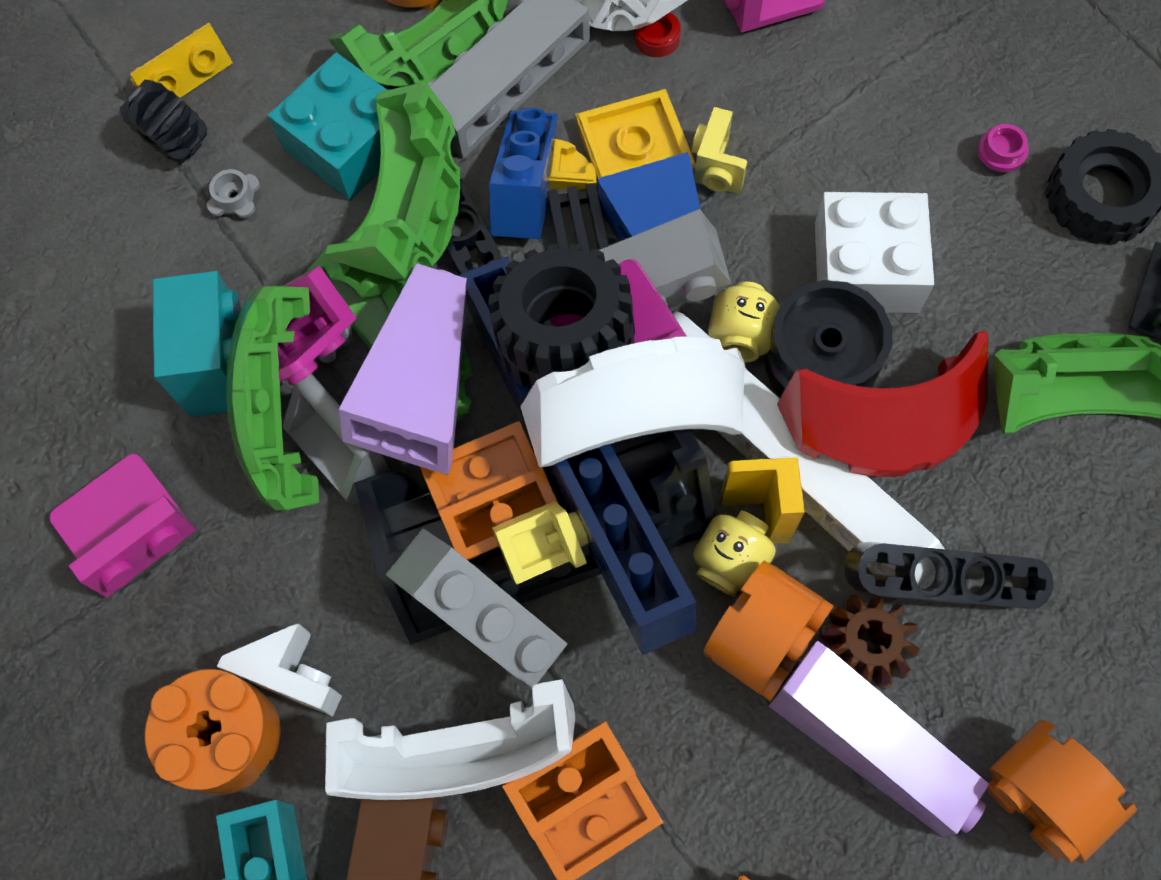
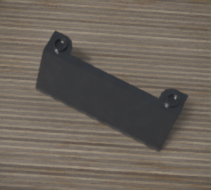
(662, 466)

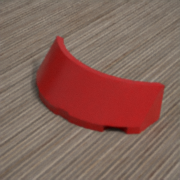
(890, 428)

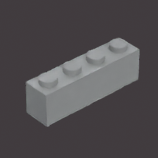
(509, 66)

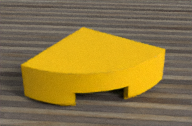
(569, 167)

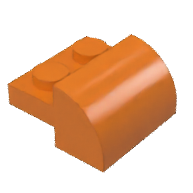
(487, 486)
(584, 804)

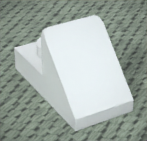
(272, 665)

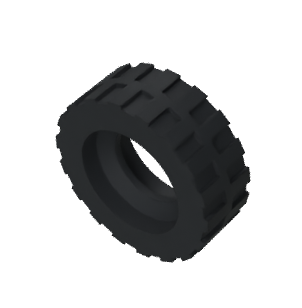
(1086, 216)

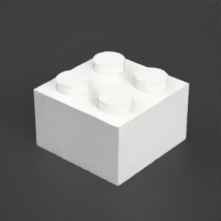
(877, 245)

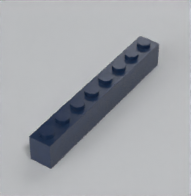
(616, 523)

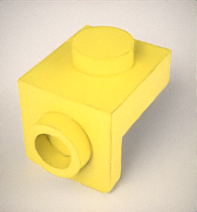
(713, 167)
(541, 541)

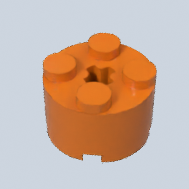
(767, 629)
(186, 714)
(1060, 792)

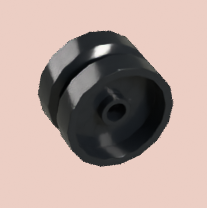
(831, 332)

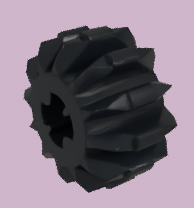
(163, 121)

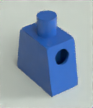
(648, 195)

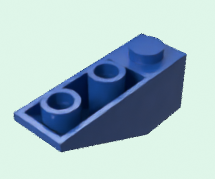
(522, 174)

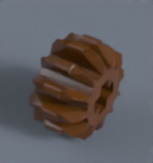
(885, 631)

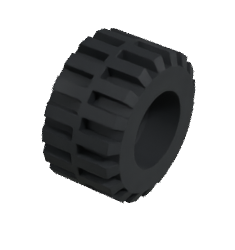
(552, 286)

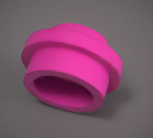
(1003, 148)

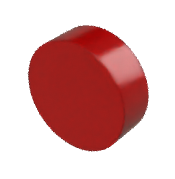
(660, 37)

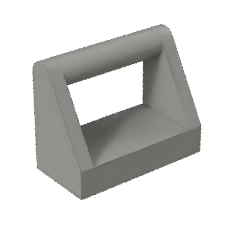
(316, 429)

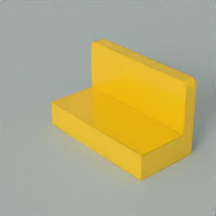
(768, 482)

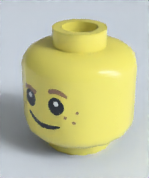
(744, 319)
(732, 551)

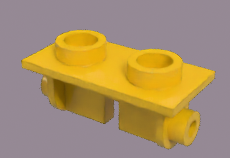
(186, 62)

